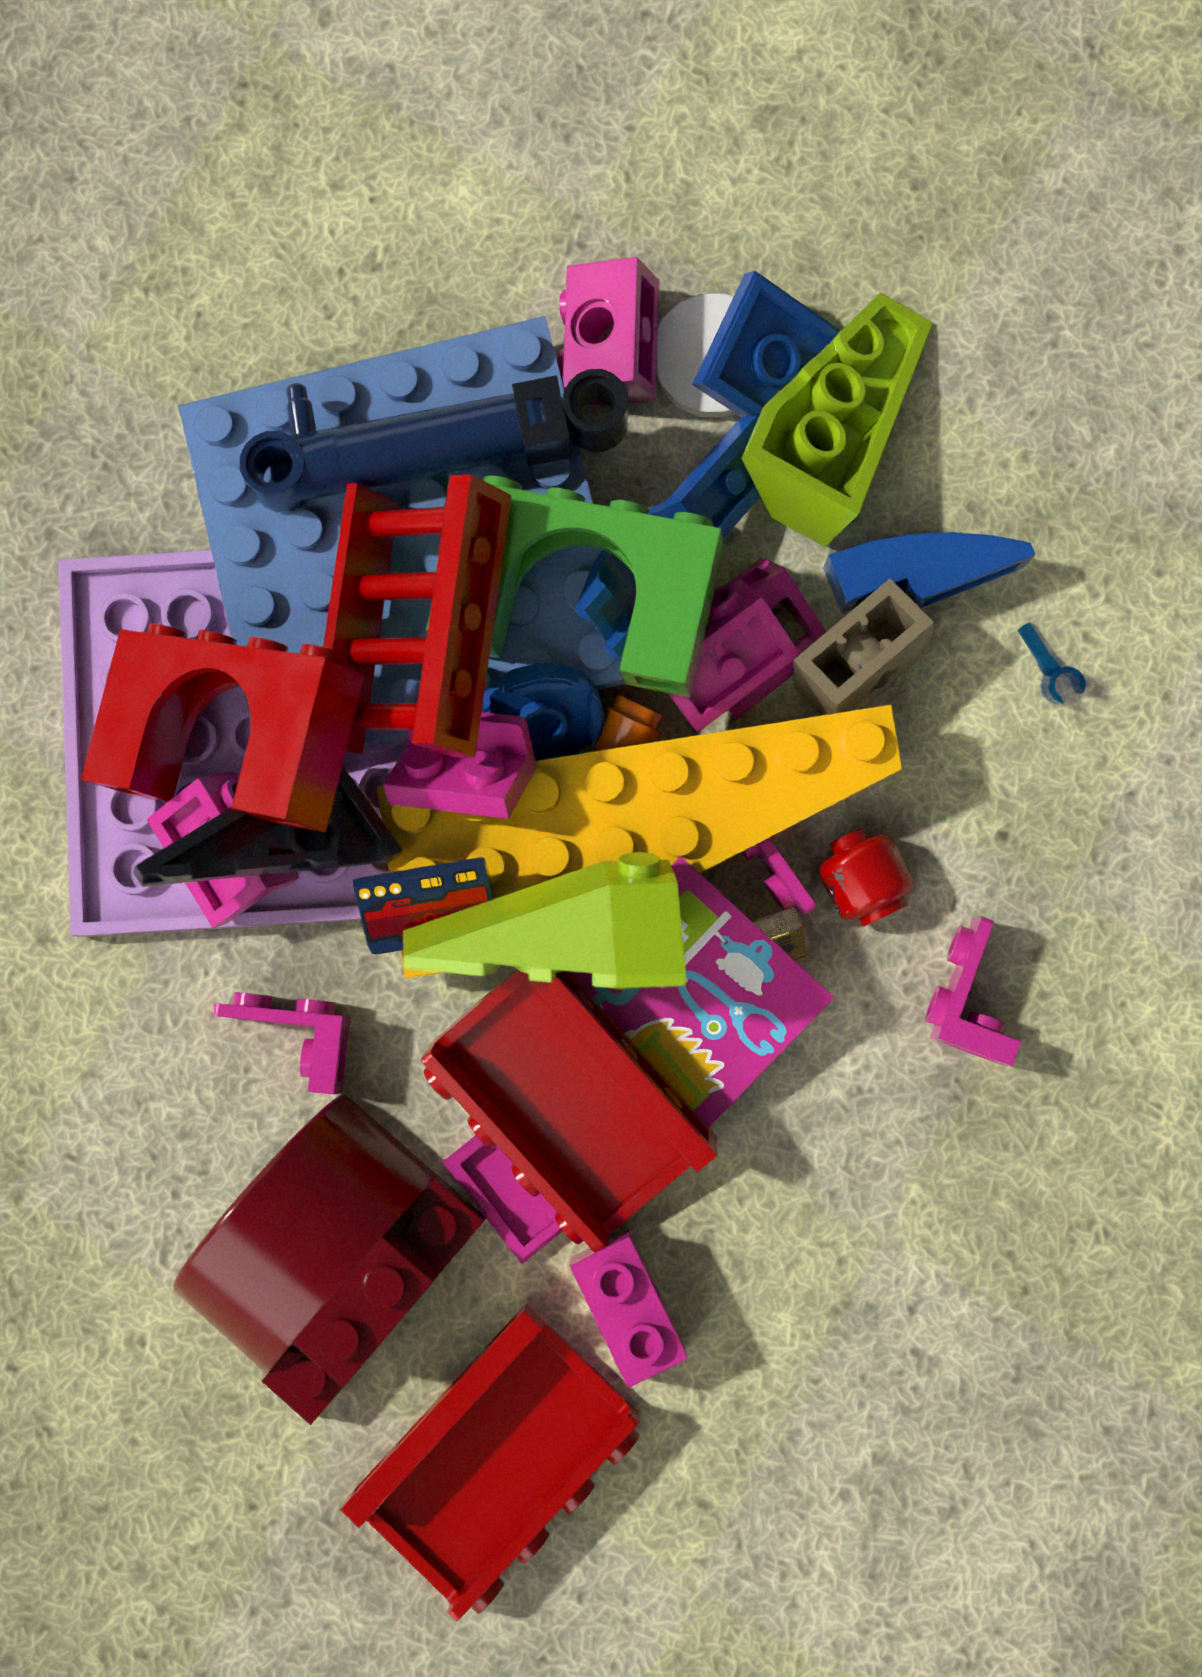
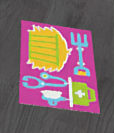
(734, 1013)

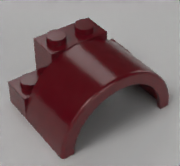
(313, 1258)

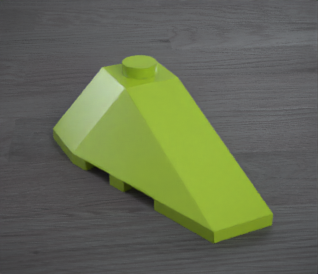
(832, 421)

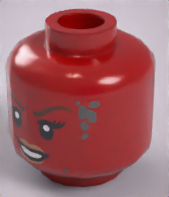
(866, 877)

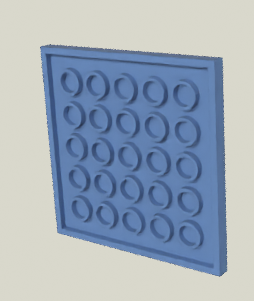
(281, 565)

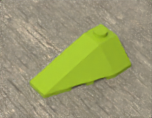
(597, 920)

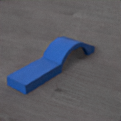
(715, 489)

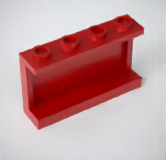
(568, 1102)
(495, 1462)

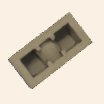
(863, 652)

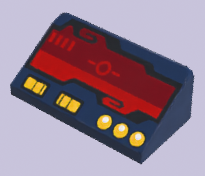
(415, 896)

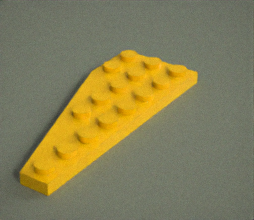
(663, 798)

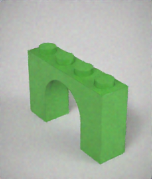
(671, 562)

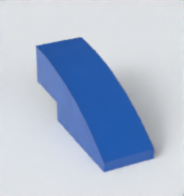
(923, 565)

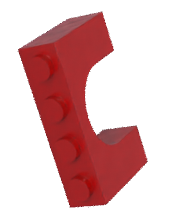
(297, 711)

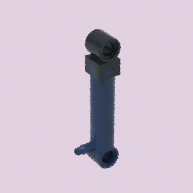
(433, 441)

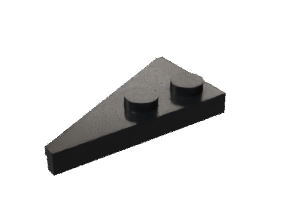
(250, 846)

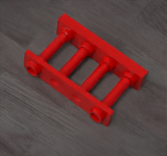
(460, 613)

